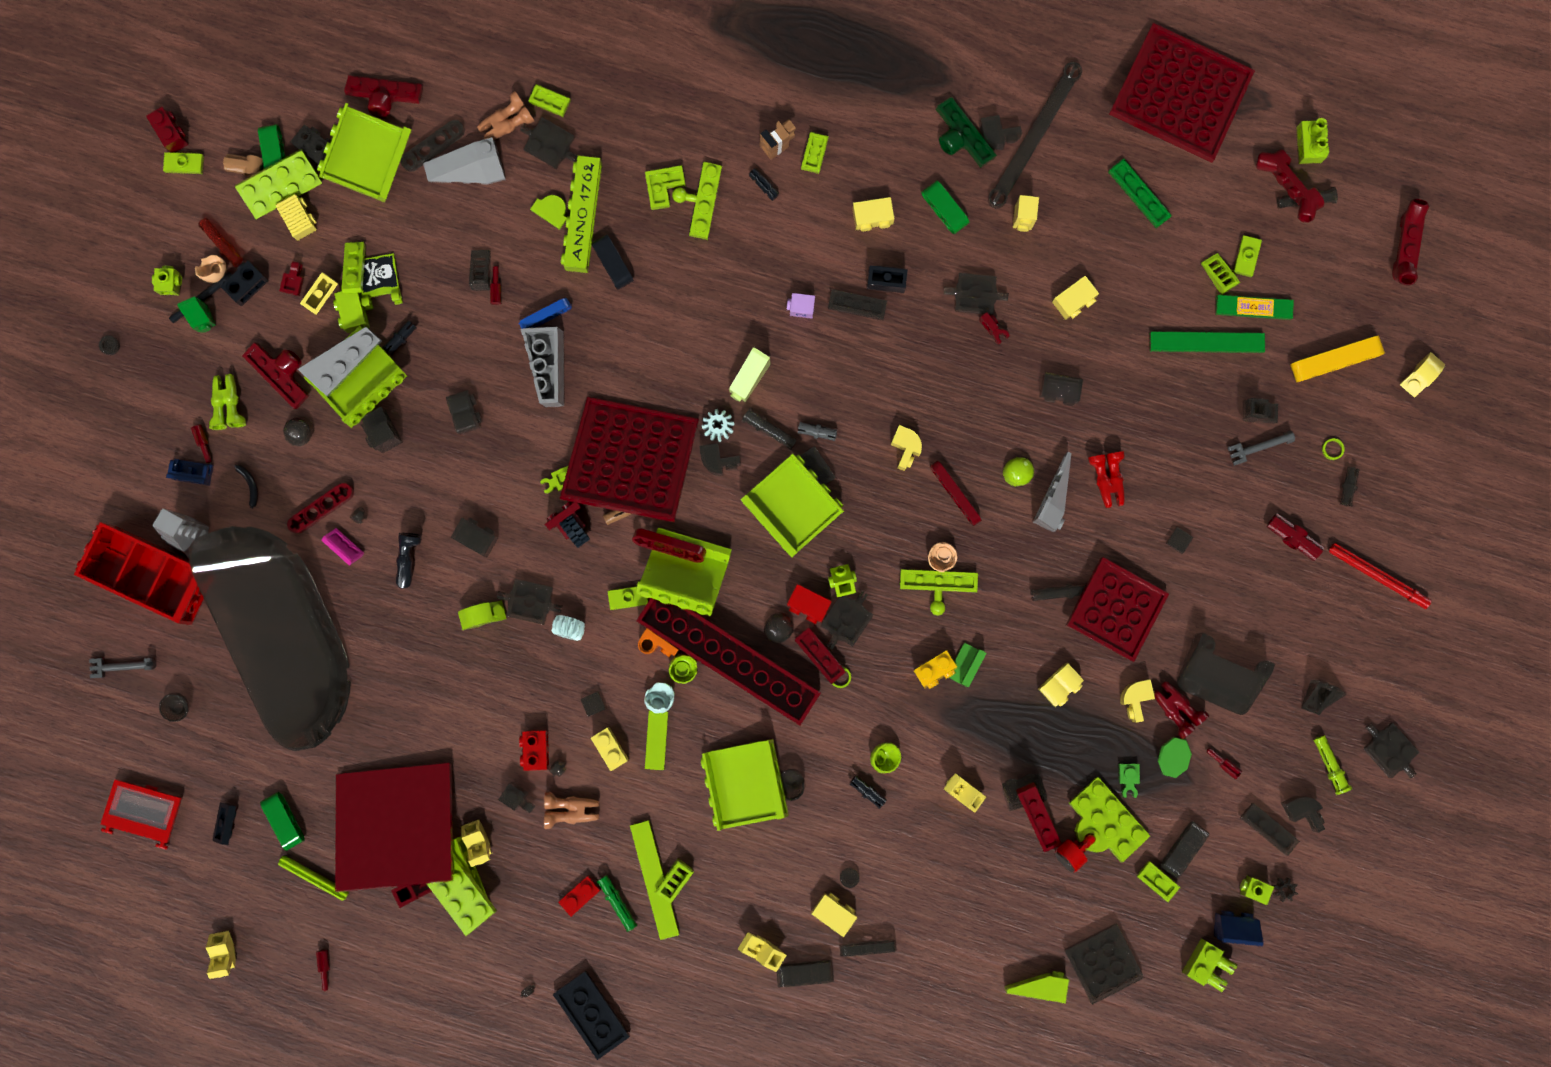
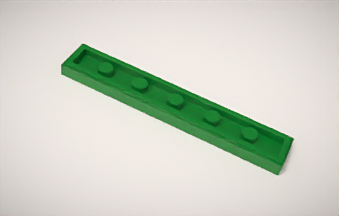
(1207, 342)

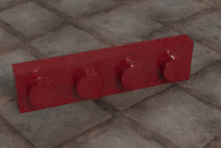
(1038, 817)

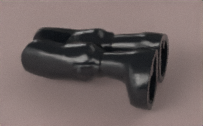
(404, 560)

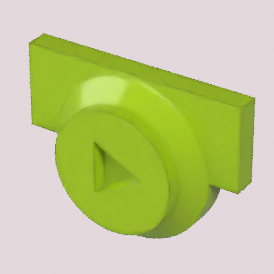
(551, 209)

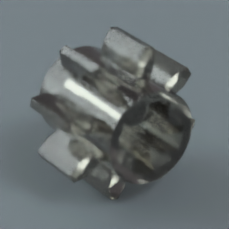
(1291, 889)

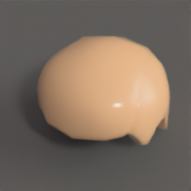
(211, 269)
(942, 556)

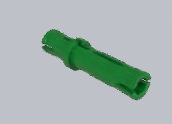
(616, 902)

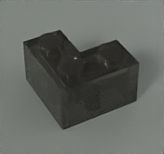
(380, 431)

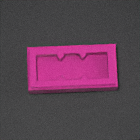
(342, 546)

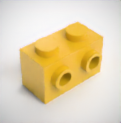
(936, 669)

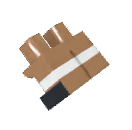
(778, 140)

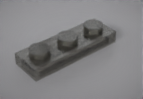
(857, 304)
(1269, 829)

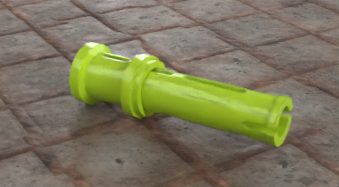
(1335, 774)

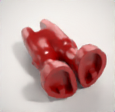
(1110, 484)

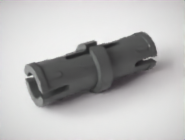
(817, 431)

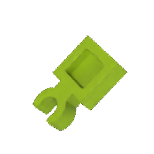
(556, 481)

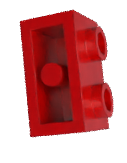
(809, 604)
(535, 750)

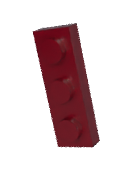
(820, 655)

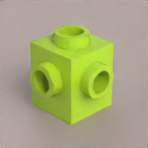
(166, 281)
(842, 580)

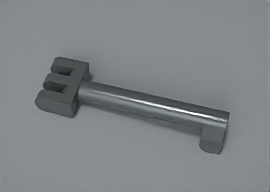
(1287, 437)
(147, 664)

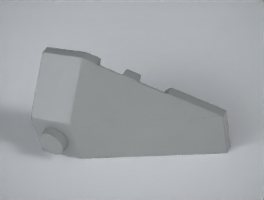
(470, 164)
(1053, 505)

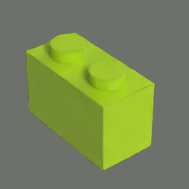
(351, 311)

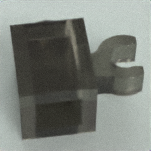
(515, 797)

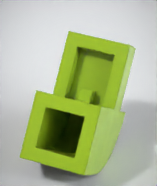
(481, 614)

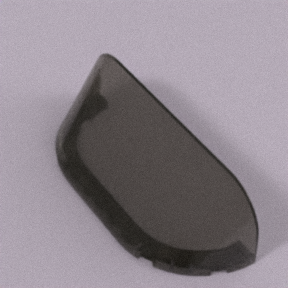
(274, 632)

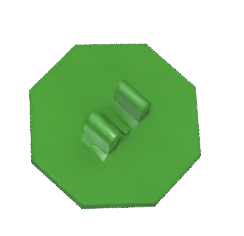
(1174, 757)

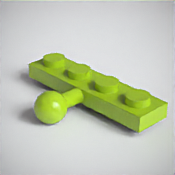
(703, 200)
(938, 582)

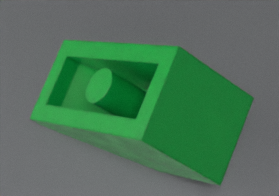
(197, 314)

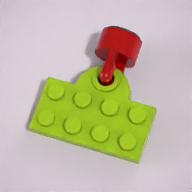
(1101, 827)

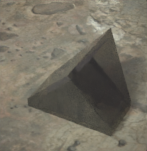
(1320, 696)

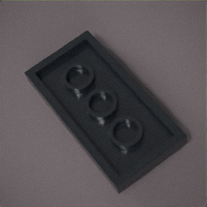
(591, 1015)

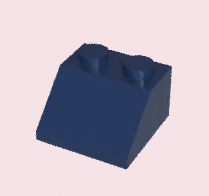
(1237, 928)

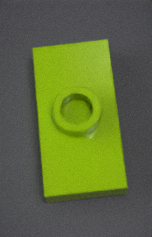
(549, 100)
(814, 152)
(183, 163)
(1247, 256)
(625, 598)

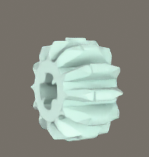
(720, 419)
(568, 627)

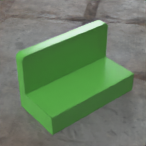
(967, 664)

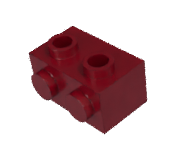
(167, 130)

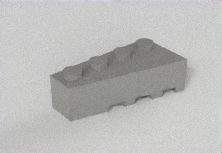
(546, 360)
(340, 361)
(179, 530)

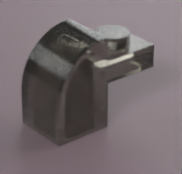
(994, 135)
(1259, 411)
(714, 463)
(1301, 807)

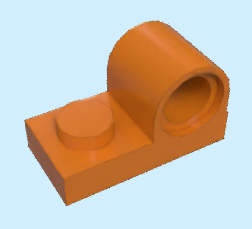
(657, 641)

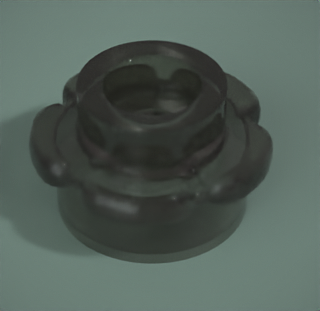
(558, 768)

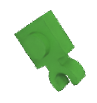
(1129, 775)

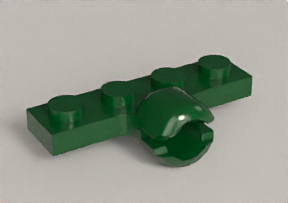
(962, 134)

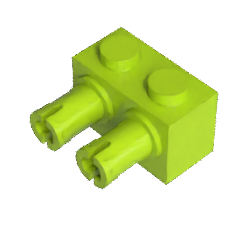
(1312, 141)
(1203, 962)

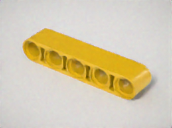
(1337, 358)

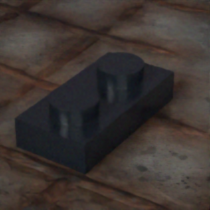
(224, 822)

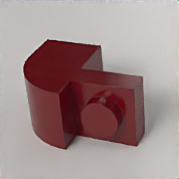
(408, 894)

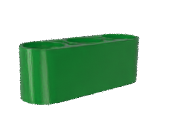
(271, 144)
(945, 207)
(282, 821)

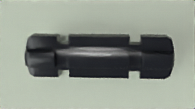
(764, 184)

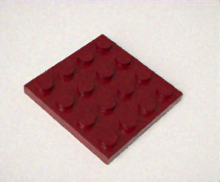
(1117, 609)

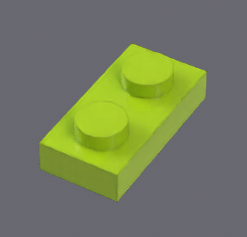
(1158, 881)

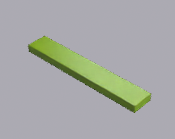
(653, 876)

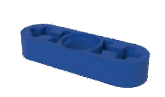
(546, 314)

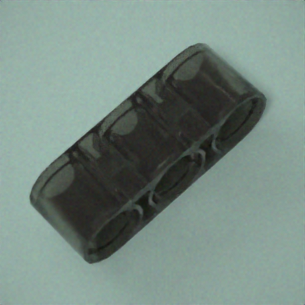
(1184, 849)
(805, 973)

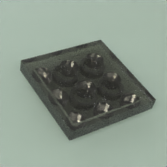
(1104, 963)

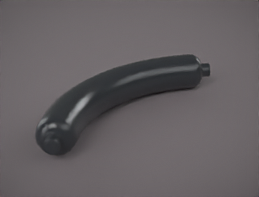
(251, 483)

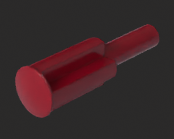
(495, 288)
(201, 441)
(1225, 764)
(323, 966)

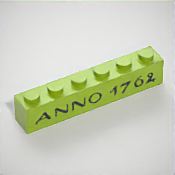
(582, 214)

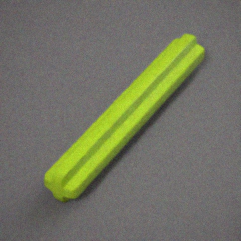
(311, 876)

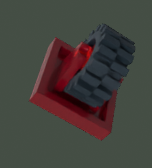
(569, 524)

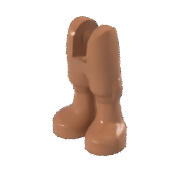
(499, 121)
(575, 812)

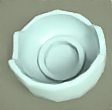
(659, 698)

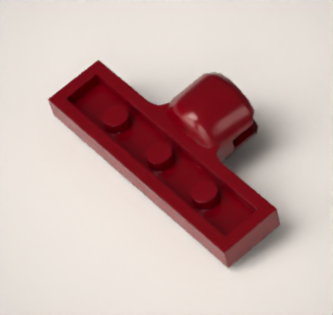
(382, 93)
(278, 372)

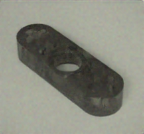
(867, 948)

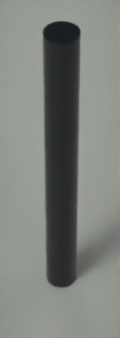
(202, 296)

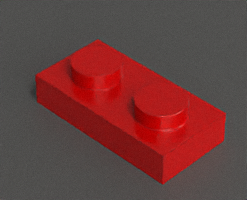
(579, 896)

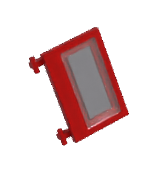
(141, 811)

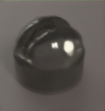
(358, 515)

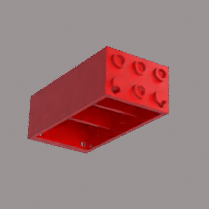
(141, 573)

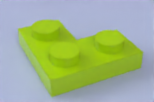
(659, 181)

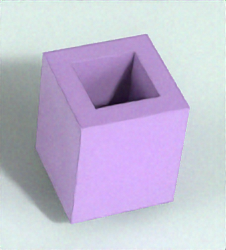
(801, 305)

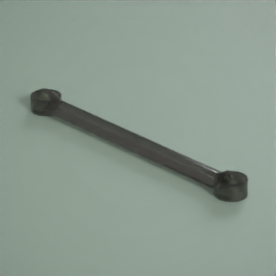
(1035, 135)

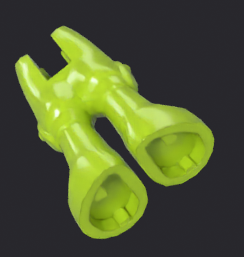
(225, 396)

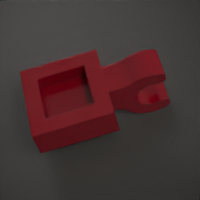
(292, 282)
(990, 324)

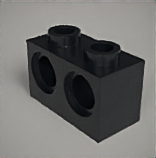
(248, 287)

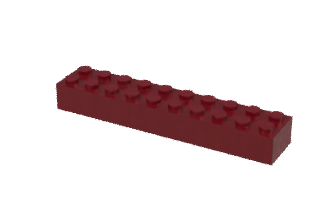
(730, 659)

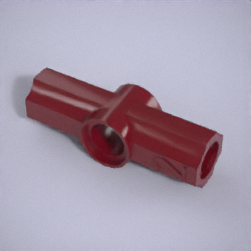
(1295, 537)

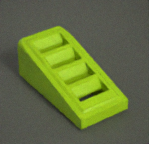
(1225, 269)
(684, 878)

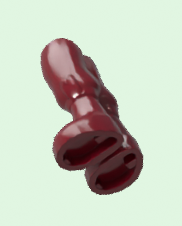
(1179, 702)

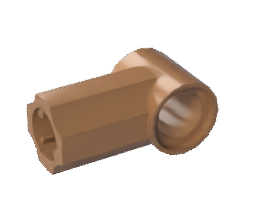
(244, 165)

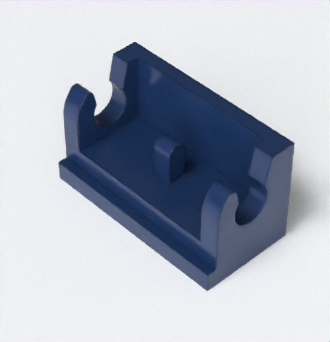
(190, 472)

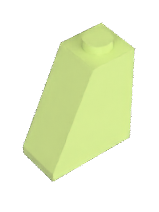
(749, 375)

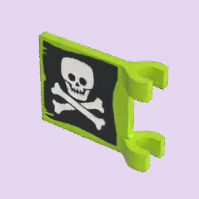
(380, 279)

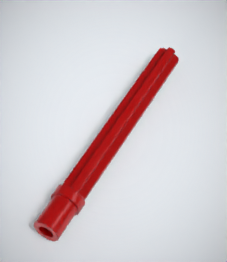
(1410, 594)

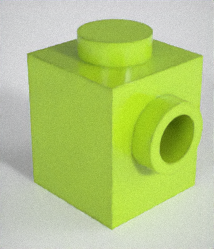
(1256, 890)

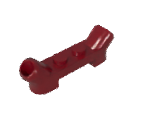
(1308, 200)
(1412, 226)

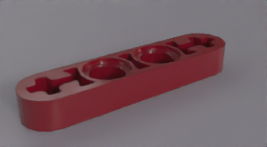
(955, 493)
(321, 509)
(669, 545)

